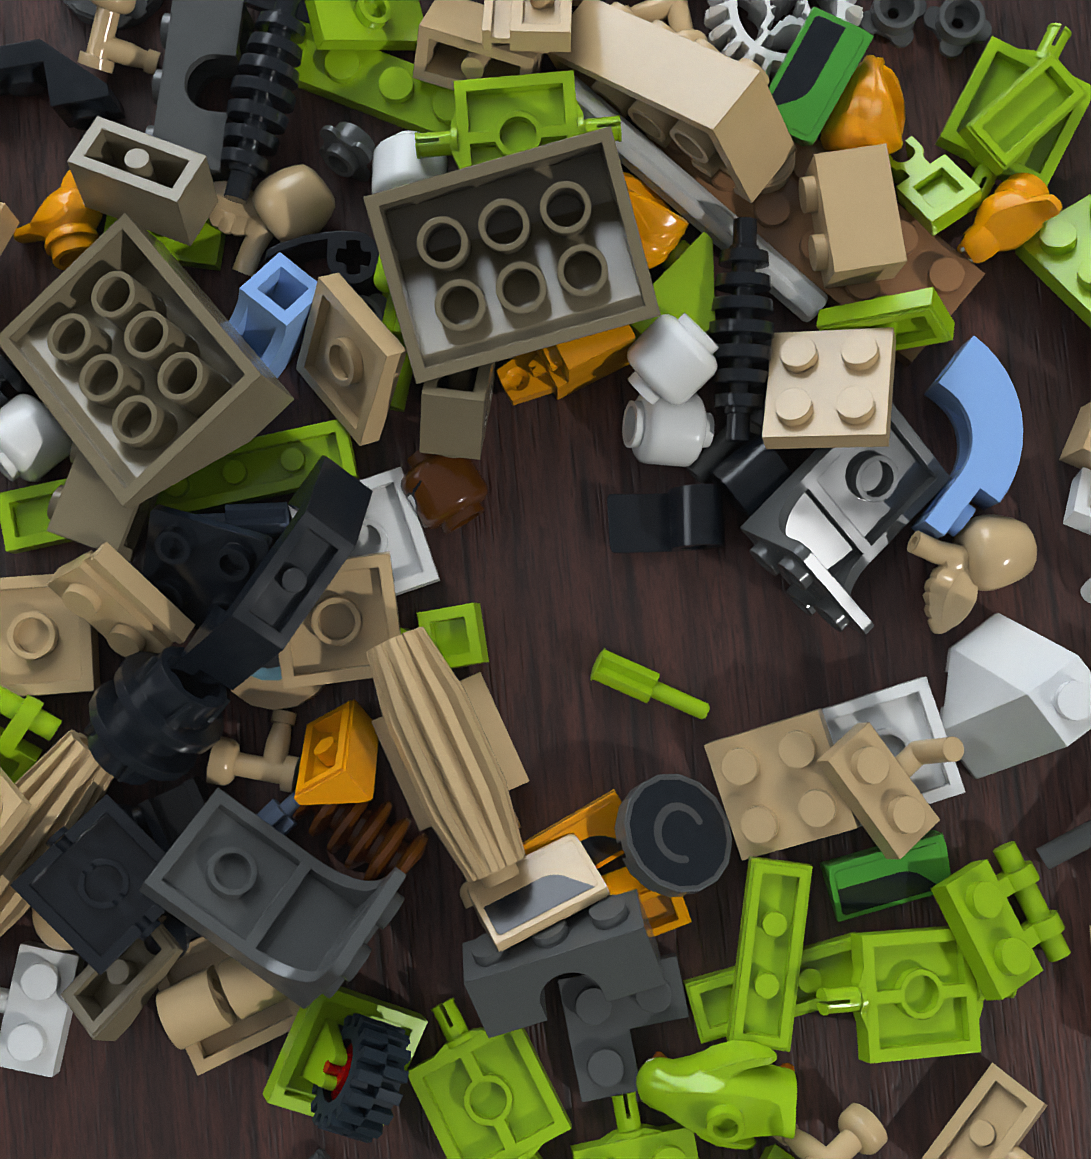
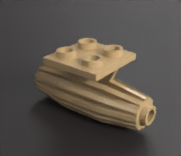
(449, 755)
(42, 801)

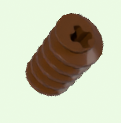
(367, 835)

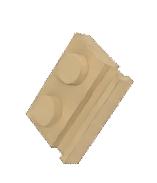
(528, 25)
(119, 602)

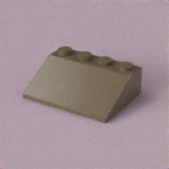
(512, 255)
(141, 365)

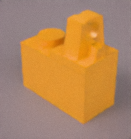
(566, 365)

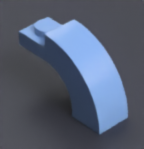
(275, 311)
(988, 433)

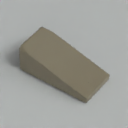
(113, 1000)

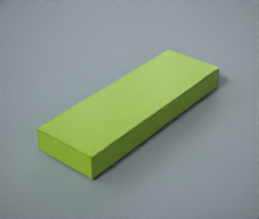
(769, 952)
(822, 966)

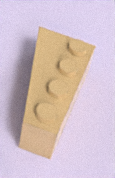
(681, 93)

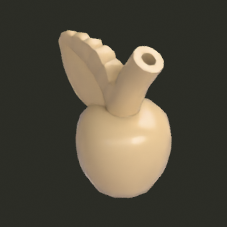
(282, 206)
(982, 557)

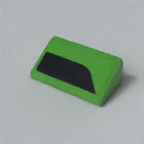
(817, 73)
(870, 882)

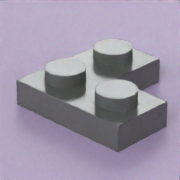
(601, 1029)

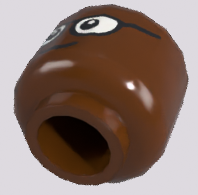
(444, 490)

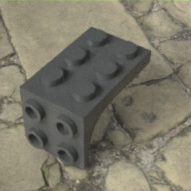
(840, 516)
(271, 901)

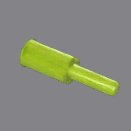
(643, 683)

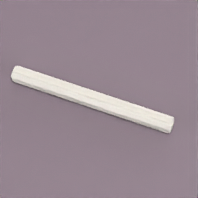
(700, 206)

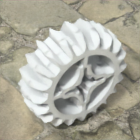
(735, 43)

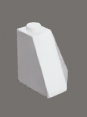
(1013, 696)

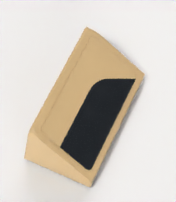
(548, 889)

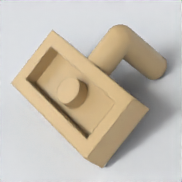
(880, 785)
(989, 1121)

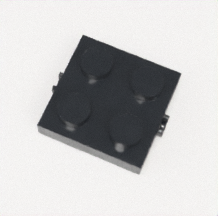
(92, 884)

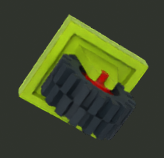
(346, 1063)

